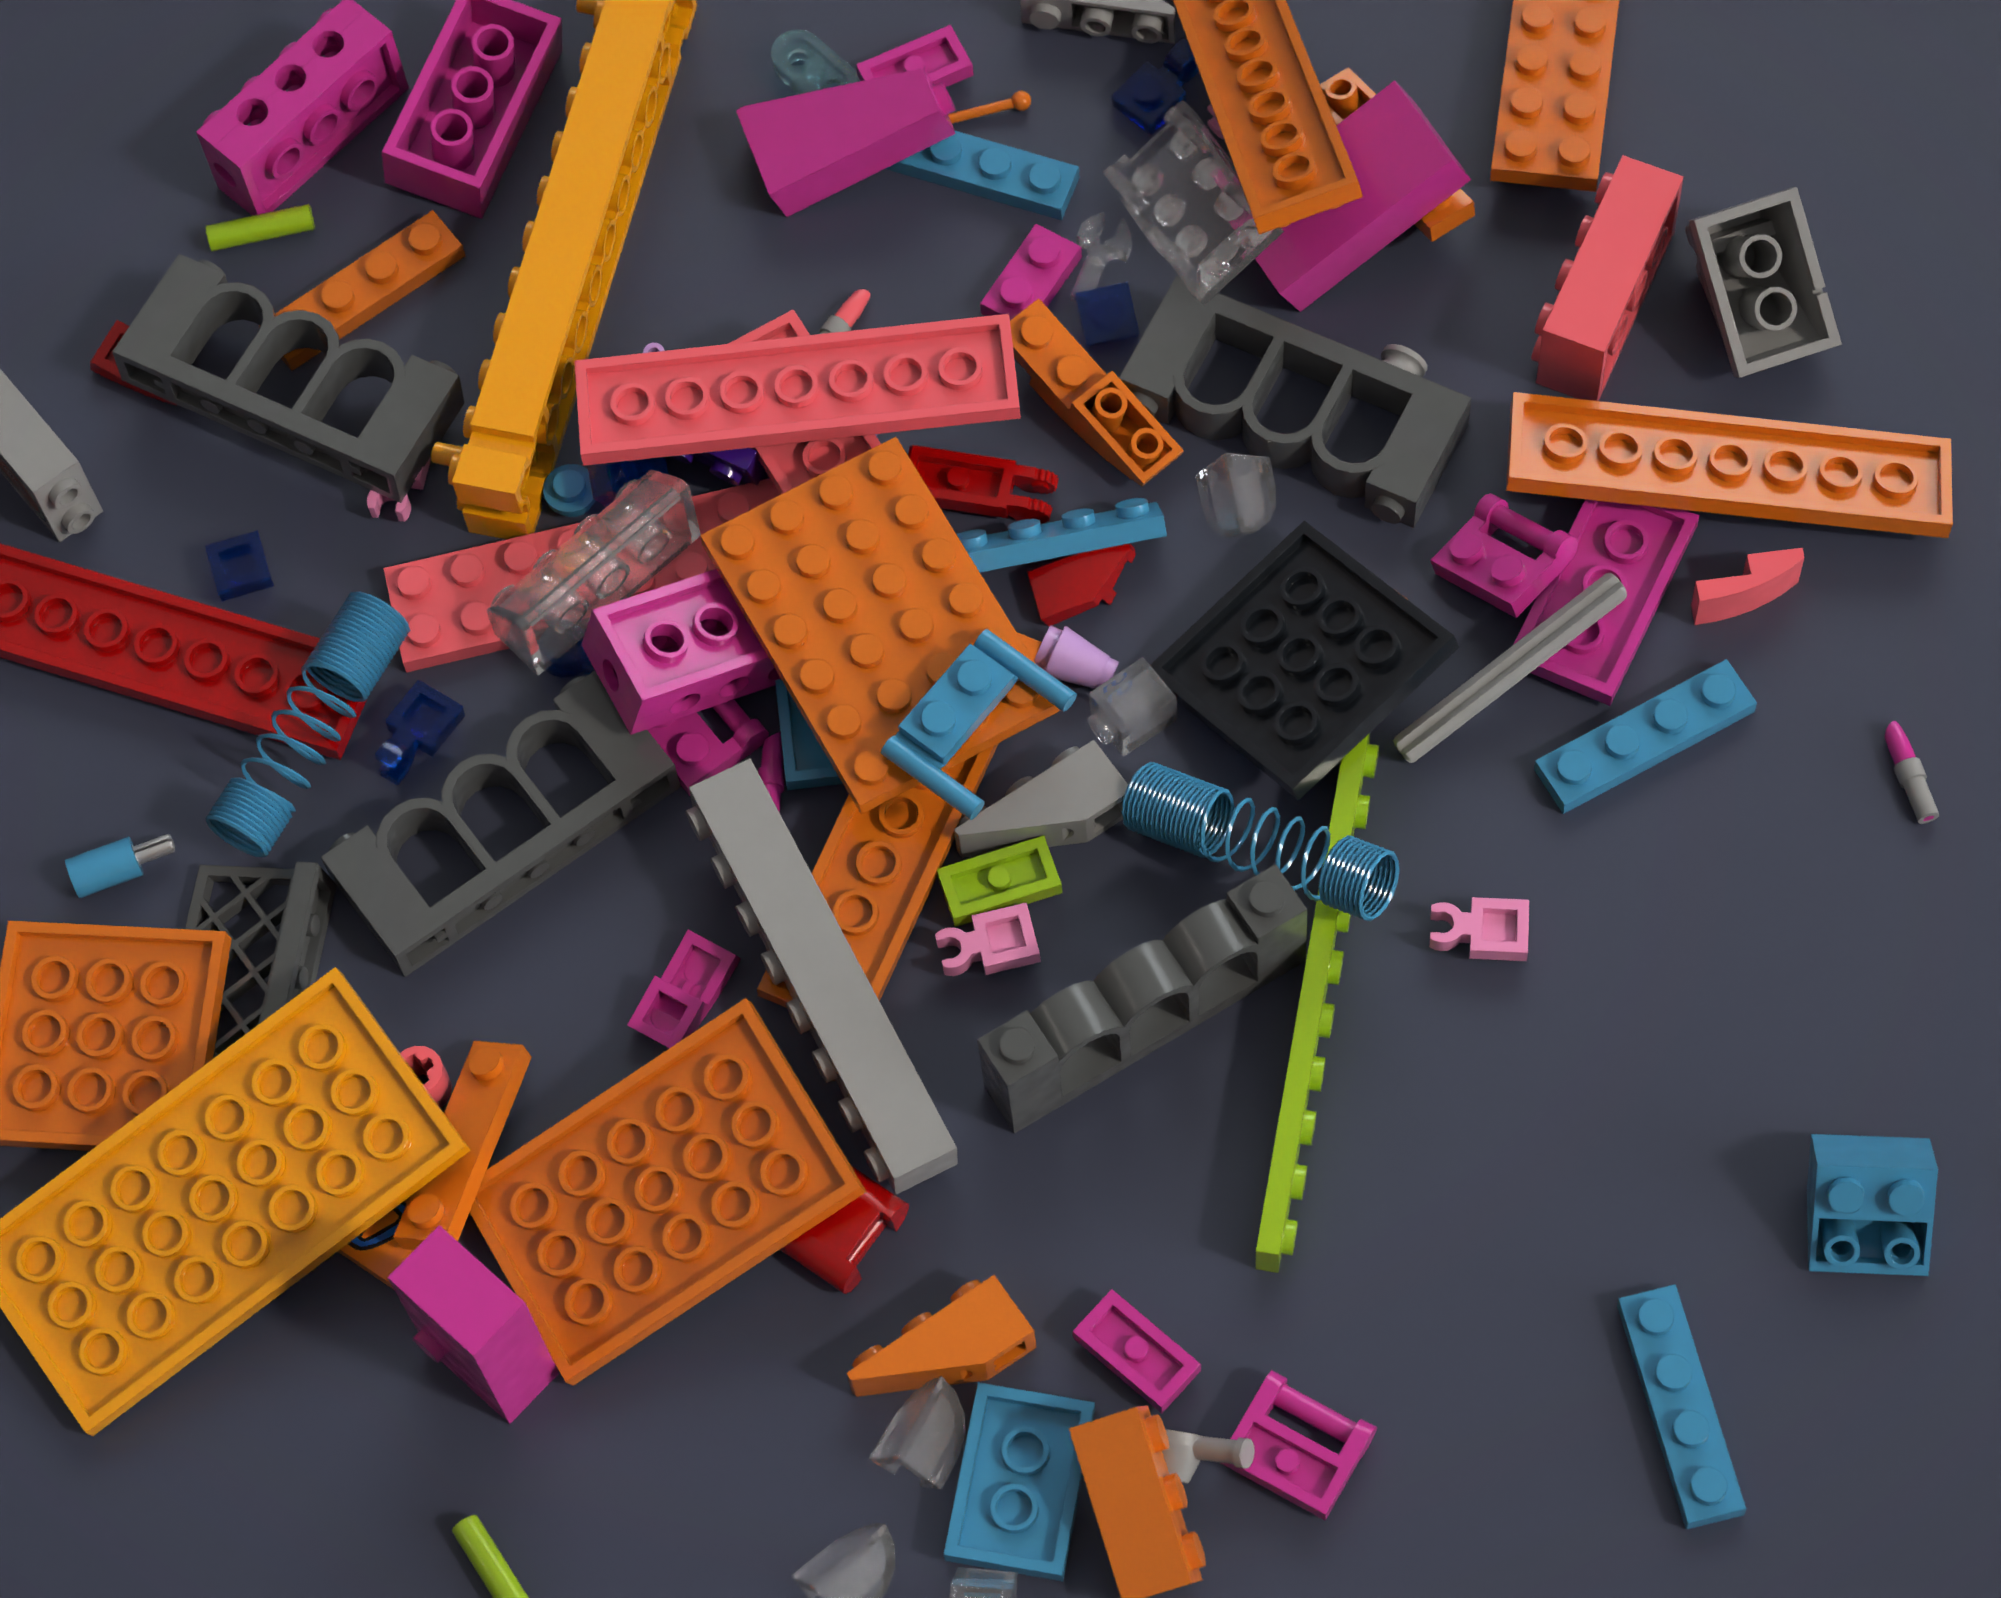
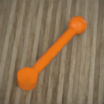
(1020, 101)

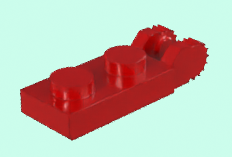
(983, 483)

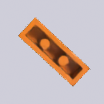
(1138, 1503)

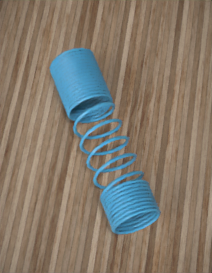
(347, 663)
(1201, 816)

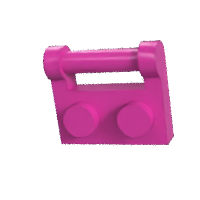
(1495, 569)
(699, 751)
(1293, 1463)

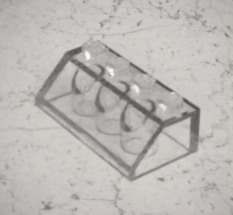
(596, 567)

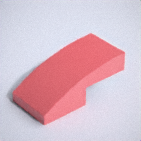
(1763, 580)

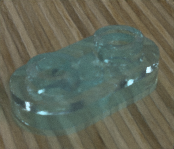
(822, 65)

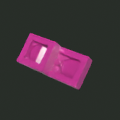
(685, 992)

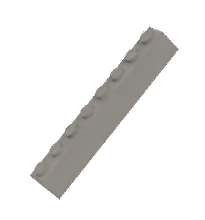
(822, 977)

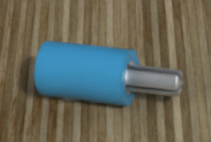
(114, 863)

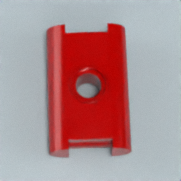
(844, 1238)

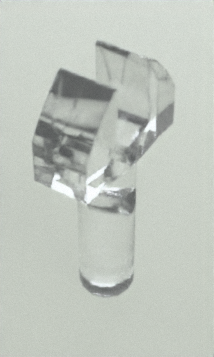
(1098, 254)

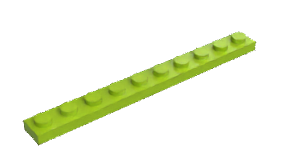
(1313, 1021)

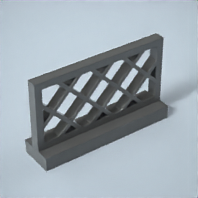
(299, 940)

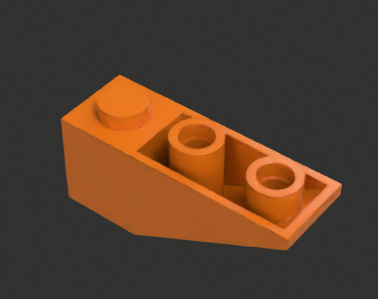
(961, 1342)

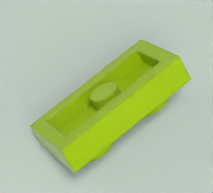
(999, 879)

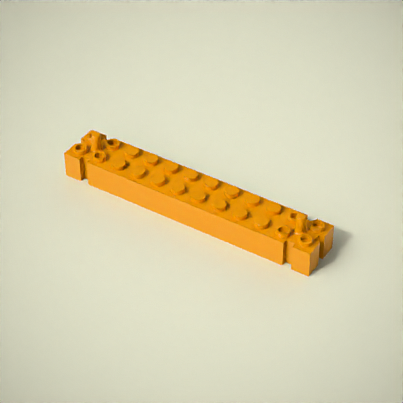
(566, 264)

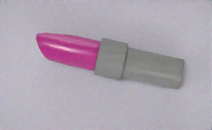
(1910, 774)

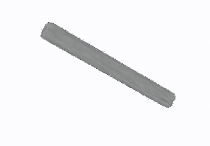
(1510, 667)

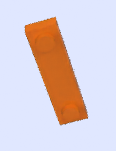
(479, 1115)

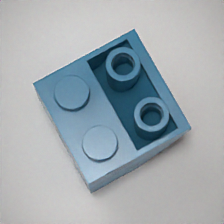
(1870, 1204)

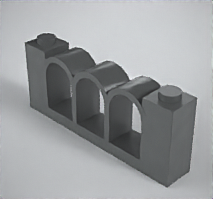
(198, 300)
(1393, 482)
(392, 907)
(1144, 999)

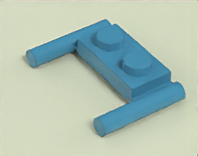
(958, 707)

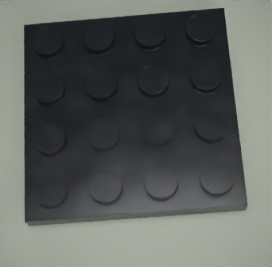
(1303, 659)

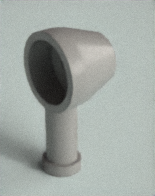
(1189, 1449)

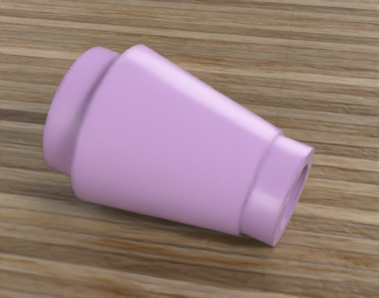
(1074, 658)

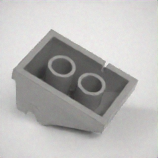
(1763, 282)

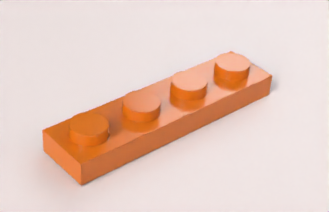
(379, 279)

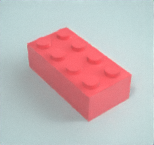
(1607, 279)

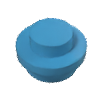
(569, 490)

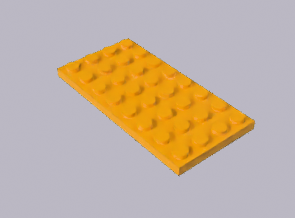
(218, 1200)

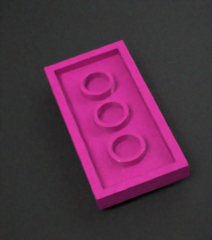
(1643, 552)

